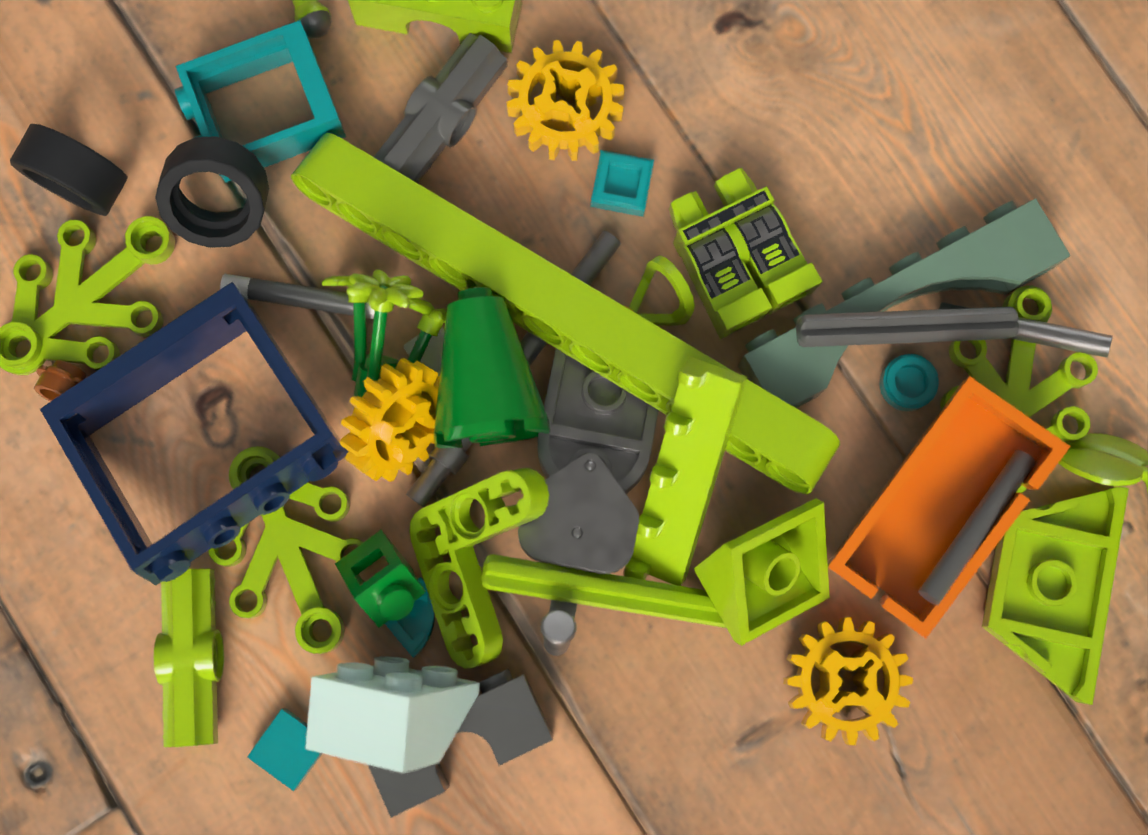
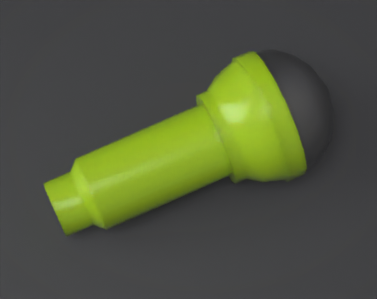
(313, 16)

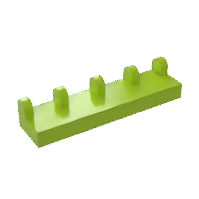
(685, 471)

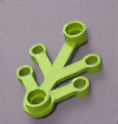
(78, 301)
(1019, 372)
(283, 541)

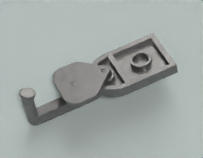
(590, 462)

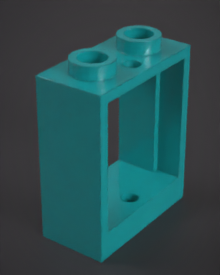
(251, 59)

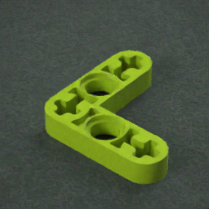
(457, 540)

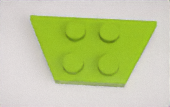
(1056, 587)

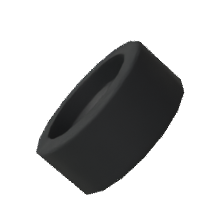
(68, 169)
(201, 225)

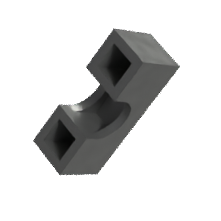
(502, 715)

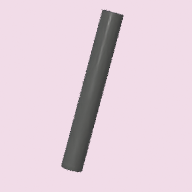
(977, 527)

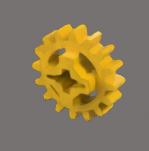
(573, 78)
(392, 420)
(866, 697)

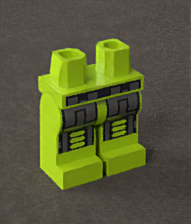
(740, 254)

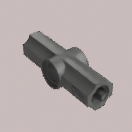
(443, 108)

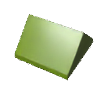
(769, 573)

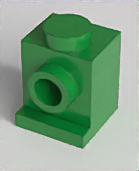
(390, 591)

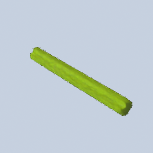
(599, 590)

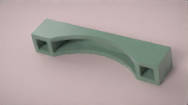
(996, 259)

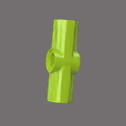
(189, 659)

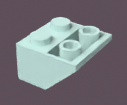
(388, 713)

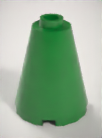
(485, 377)

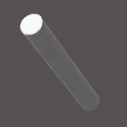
(1058, 335)

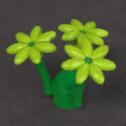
(382, 294)

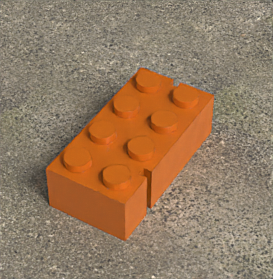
(933, 498)

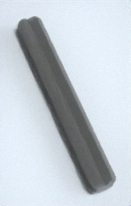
(906, 326)

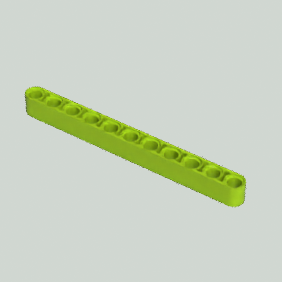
(553, 304)

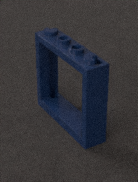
(145, 371)

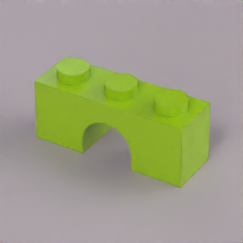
(489, 18)

